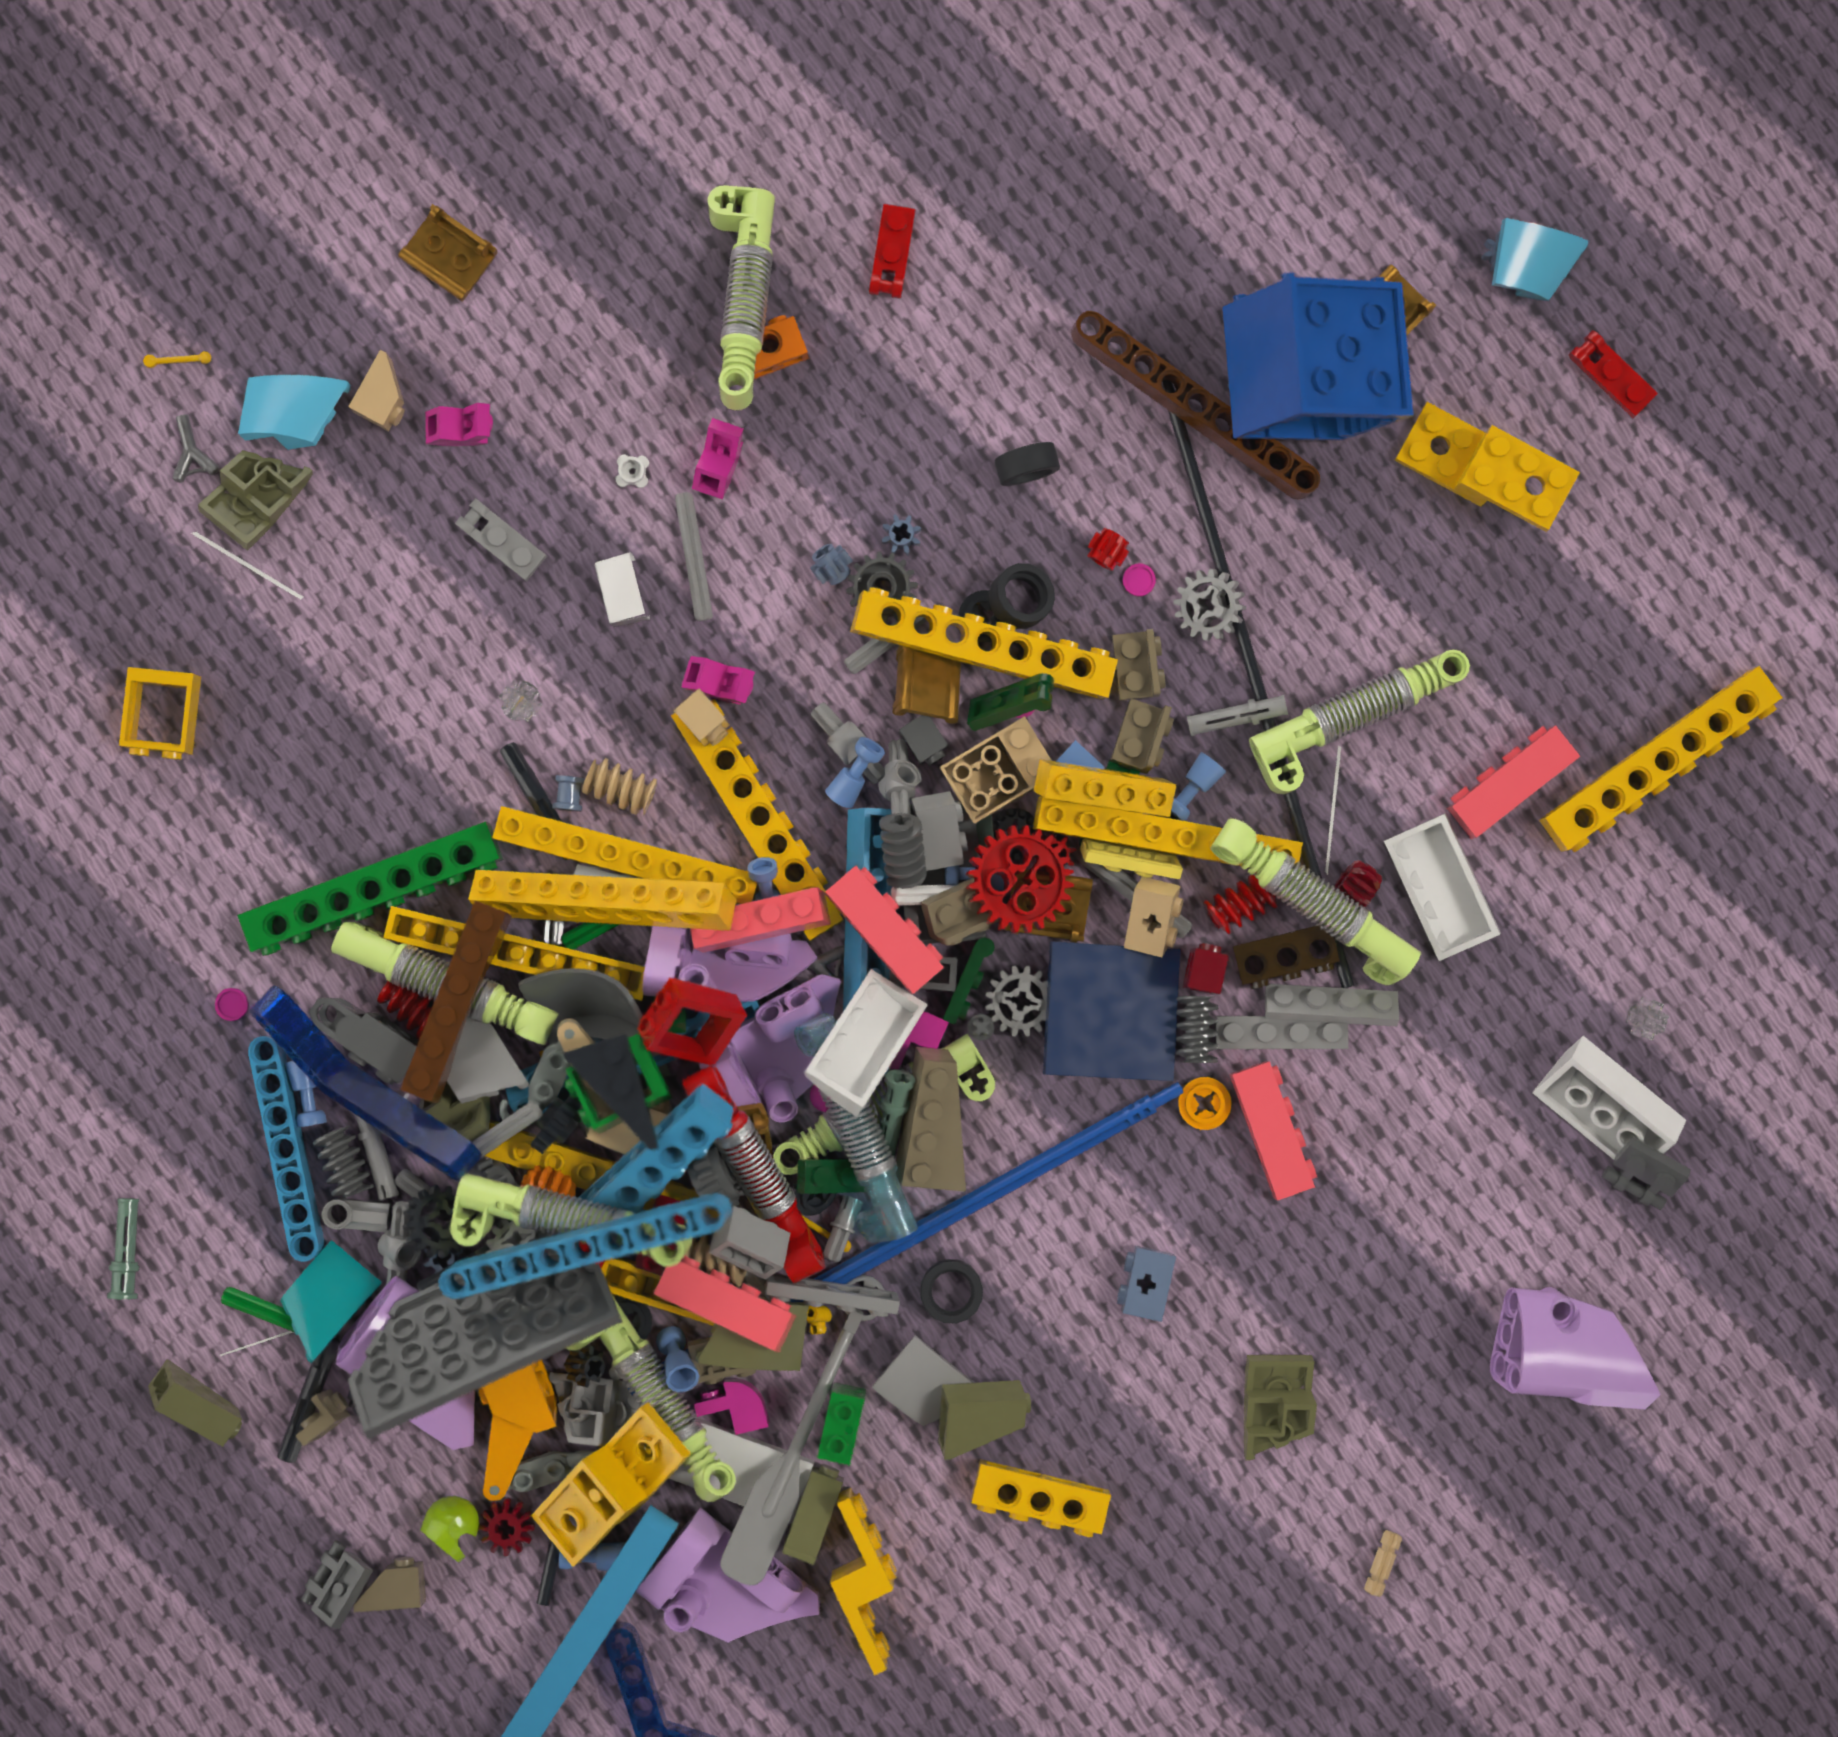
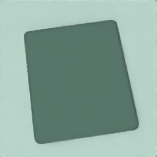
(984, 829)

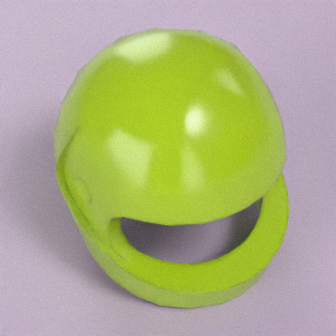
(448, 1521)

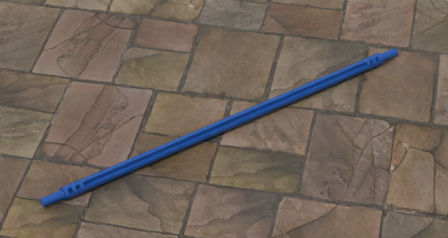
(999, 1187)

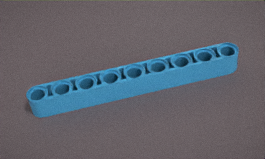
(597, 1236)
(592, 1625)

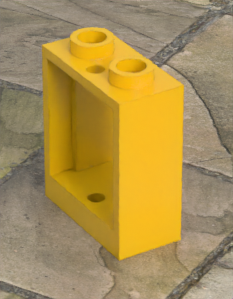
(131, 709)

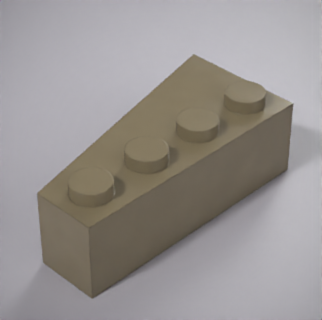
(931, 1129)

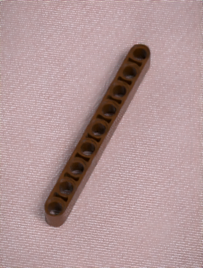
(1178, 404)

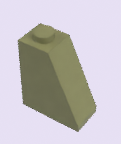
(194, 1404)
(979, 1414)
(813, 1514)

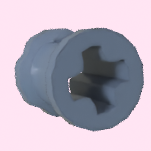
(568, 793)

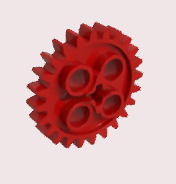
(1043, 898)

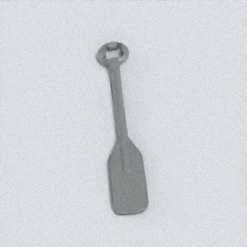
(777, 1489)

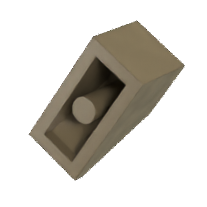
(396, 1587)

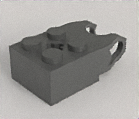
(368, 1038)

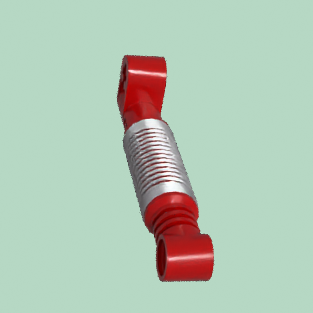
(762, 1183)

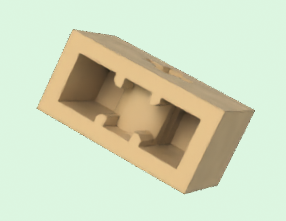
(703, 718)
(1151, 899)

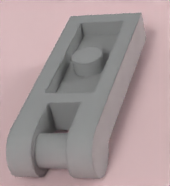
(502, 540)

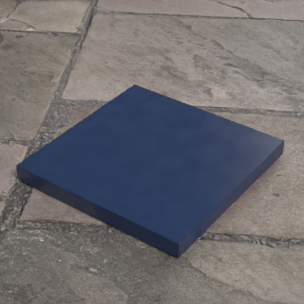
(1111, 1012)

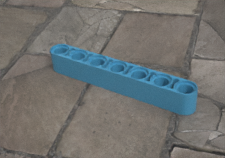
(281, 1164)

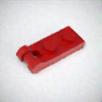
(892, 249)
(1613, 374)

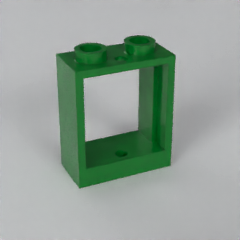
(651, 1072)
(841, 1423)

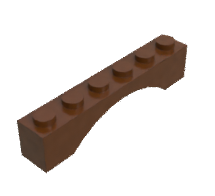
(446, 1021)

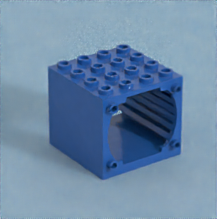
(1317, 358)

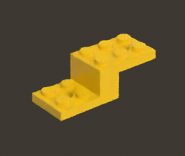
(1487, 466)
(610, 1484)
(864, 1580)

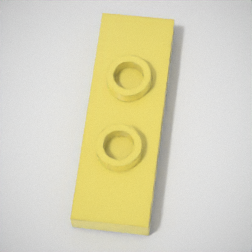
(1141, 861)

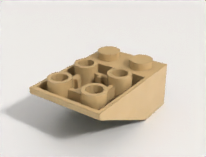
(996, 770)

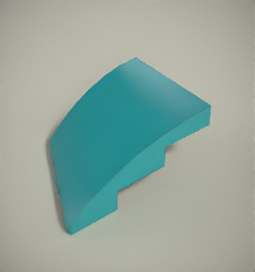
(327, 1297)

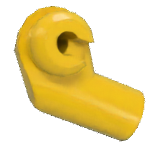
(817, 1319)

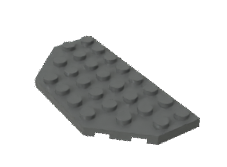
(451, 1346)

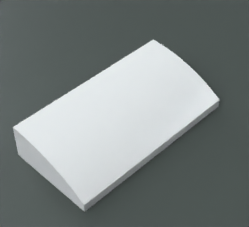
(1442, 887)
(864, 1042)
(746, 1457)

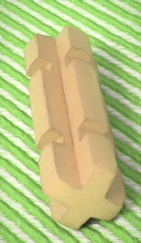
(1383, 1563)

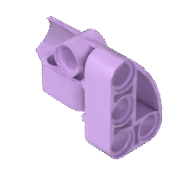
(744, 969)
(763, 1056)
(1568, 1352)
(449, 1423)
(692, 1579)

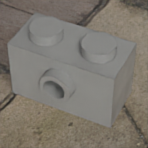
(940, 829)
(751, 1243)

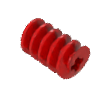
(1239, 904)
(410, 1006)

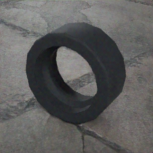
(1027, 463)
(1036, 579)
(959, 1315)

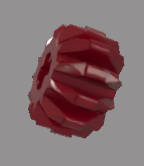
(1359, 882)
(515, 1518)

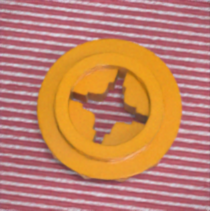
(1220, 1101)

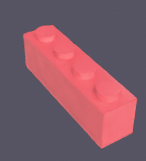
(1513, 781)
(767, 919)
(884, 930)
(1272, 1130)
(726, 1304)

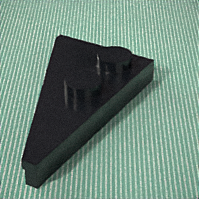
(614, 1076)

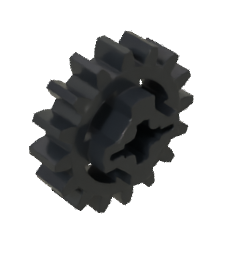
(557, 1123)
(439, 1234)

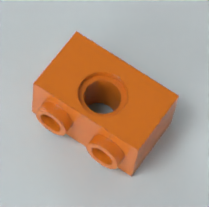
(790, 348)

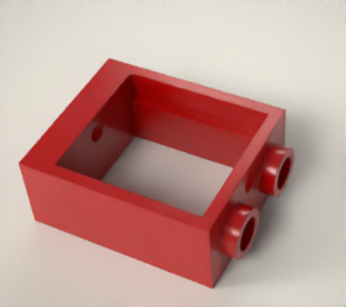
(714, 1036)

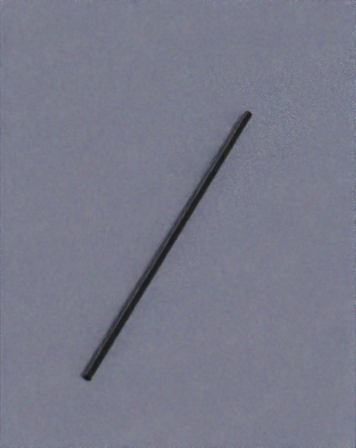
(1248, 655)

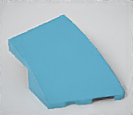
(1534, 258)
(290, 408)

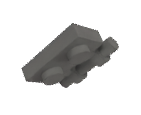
(1651, 1167)
(342, 1588)

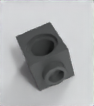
(924, 740)

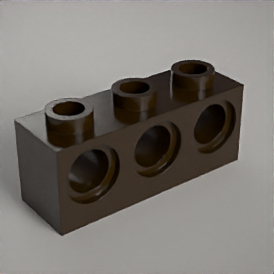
(1269, 948)

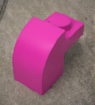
(459, 425)
(718, 459)
(718, 680)
(926, 1033)
(743, 1401)

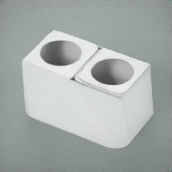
(620, 590)

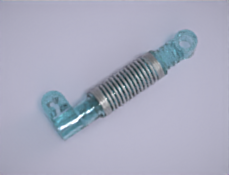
(875, 1167)

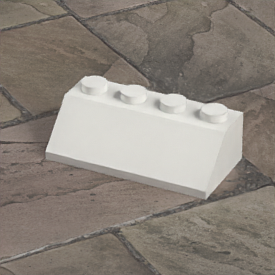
(1607, 1101)

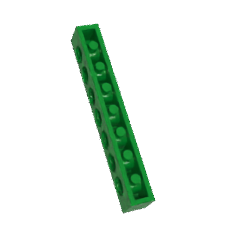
(258, 922)

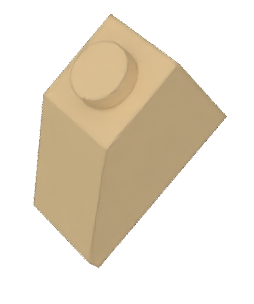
(379, 394)

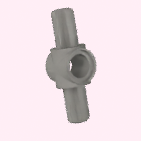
(843, 740)
(899, 778)
(393, 1246)

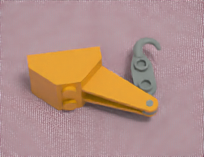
(519, 1407)

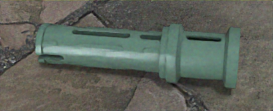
(895, 1105)
(129, 1208)

